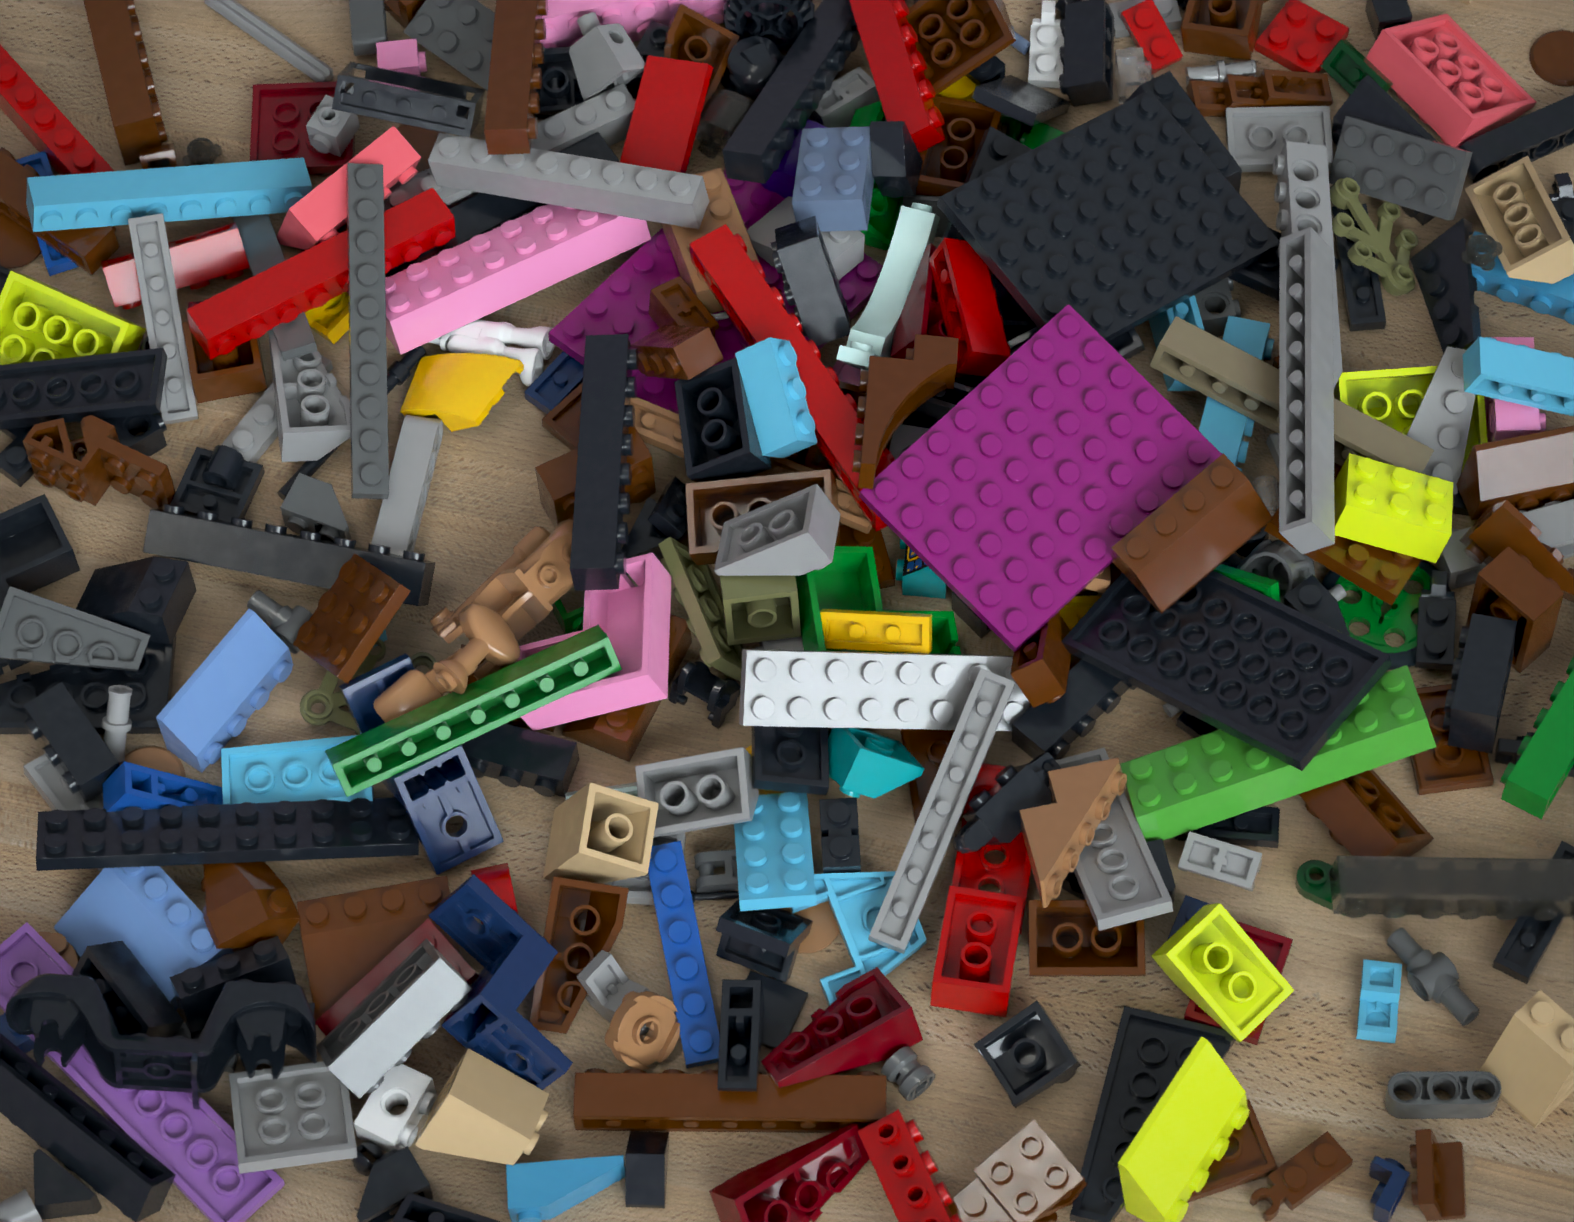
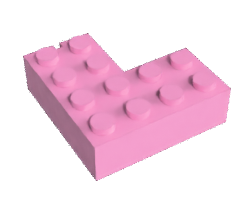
(639, 633)

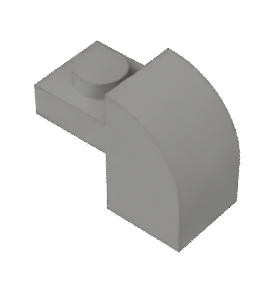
(607, 985)

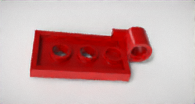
(974, 871)

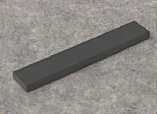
(263, 253)

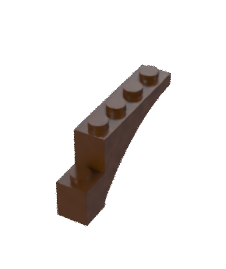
(895, 391)

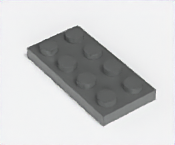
(457, 34)
(1401, 167)

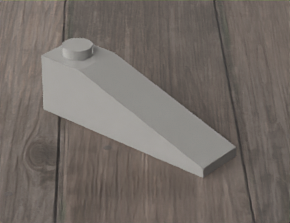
(308, 406)

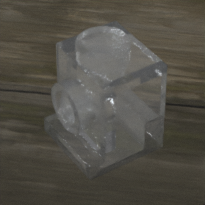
(1130, 71)

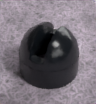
(361, 1163)

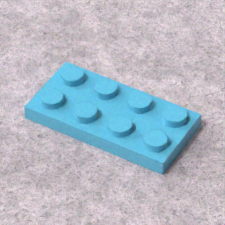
(283, 773)
(776, 854)

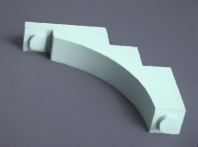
(876, 326)

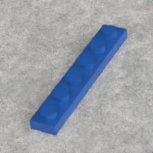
(684, 955)

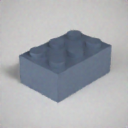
(834, 178)

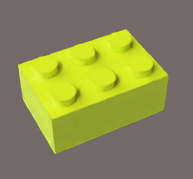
(1393, 508)

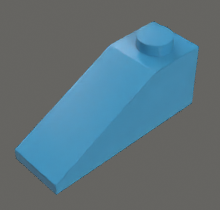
(551, 1187)

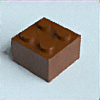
(227, 374)

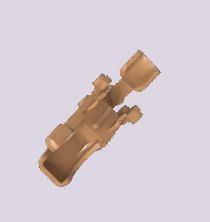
(492, 619)

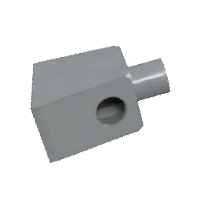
(603, 57)

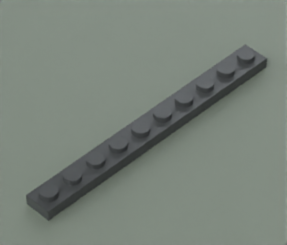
(367, 332)

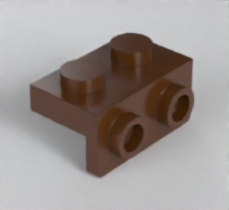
(1439, 1177)

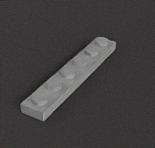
(163, 315)

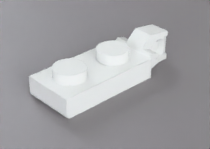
(1045, 46)

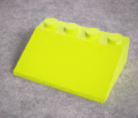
(51, 324)
(1396, 395)
(1182, 1137)

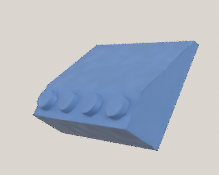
(146, 914)

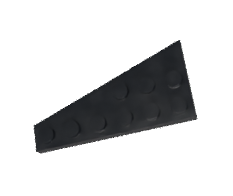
(1141, 1067)

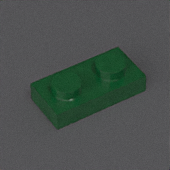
(1349, 67)

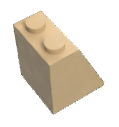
(601, 836)
(1535, 1059)
(484, 1113)

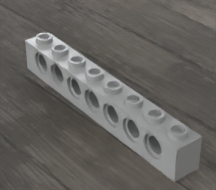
(1306, 203)

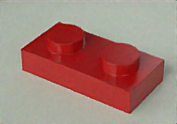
(1152, 35)

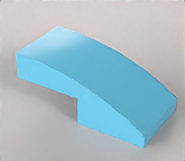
(1379, 1001)

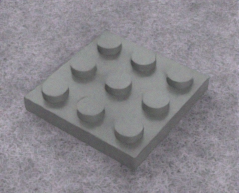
(291, 1119)

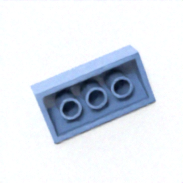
(224, 692)

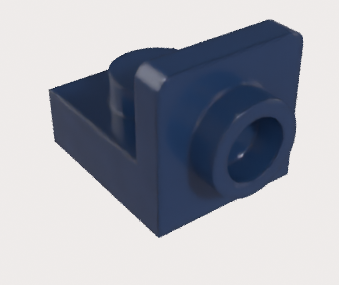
(1391, 1188)

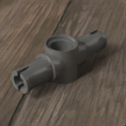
(283, 620)
(1433, 976)

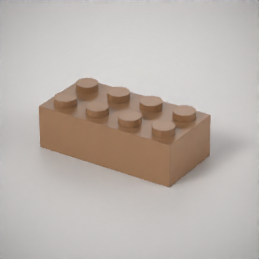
(720, 211)

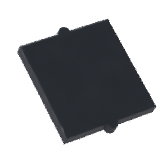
(781, 1009)

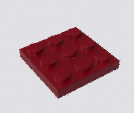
(281, 121)

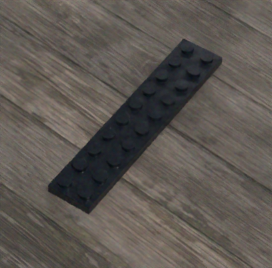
(224, 834)

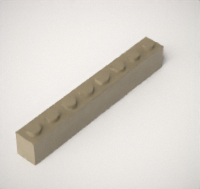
(1253, 390)

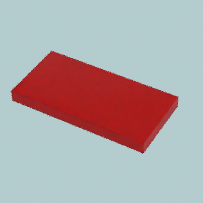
(666, 113)

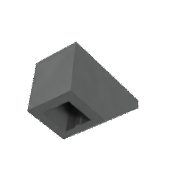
(314, 508)

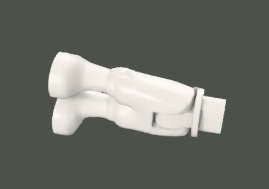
(493, 339)

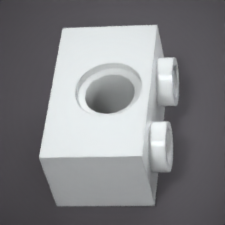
(400, 1087)

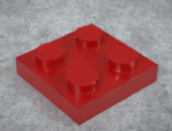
(1300, 37)

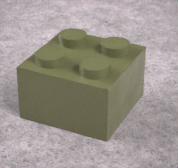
(760, 608)

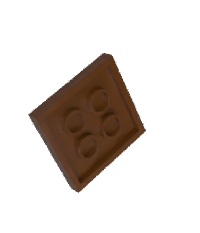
(350, 617)

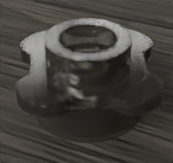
(204, 148)
(1485, 244)

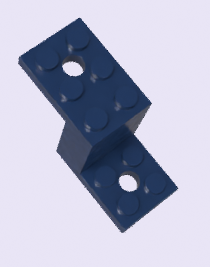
(433, 788)
(512, 964)

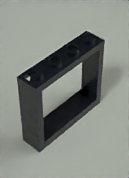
(408, 99)

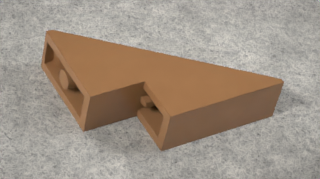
(1061, 830)

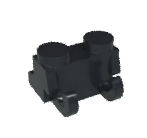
(700, 682)

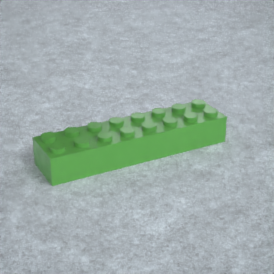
(1226, 777)

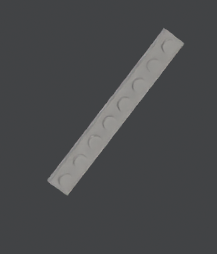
(941, 811)

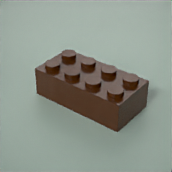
(721, 500)

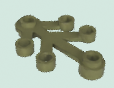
(1394, 272)
(334, 701)

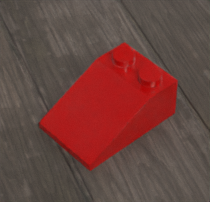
(977, 951)

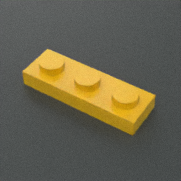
(877, 631)

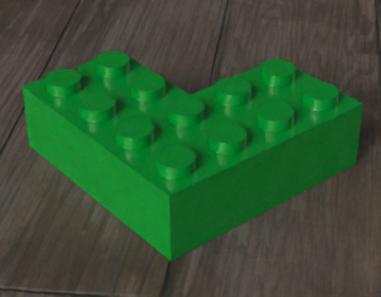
(854, 585)

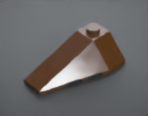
(699, 40)
(1506, 526)
(246, 904)

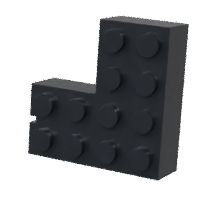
(32, 552)

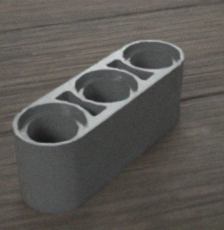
(367, 25)
(1456, 1083)

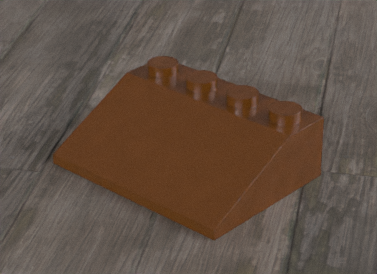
(958, 36)
(358, 929)

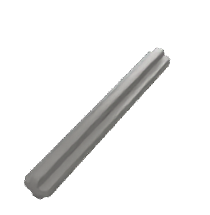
(273, 39)

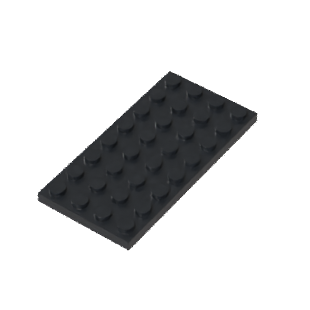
(1233, 662)

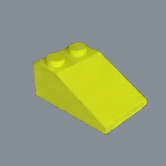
(1223, 971)

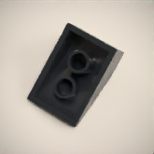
(142, 595)

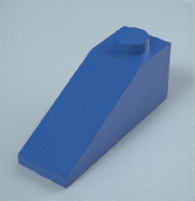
(154, 789)

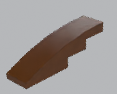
(1270, 89)

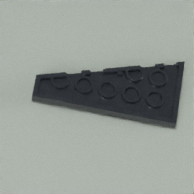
(90, 687)

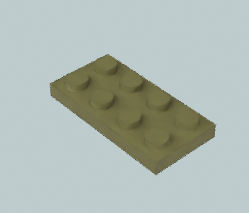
(703, 603)

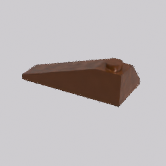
(578, 925)

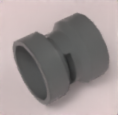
(908, 1073)

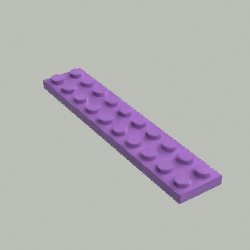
(164, 1123)

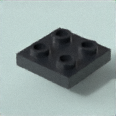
(218, 483)

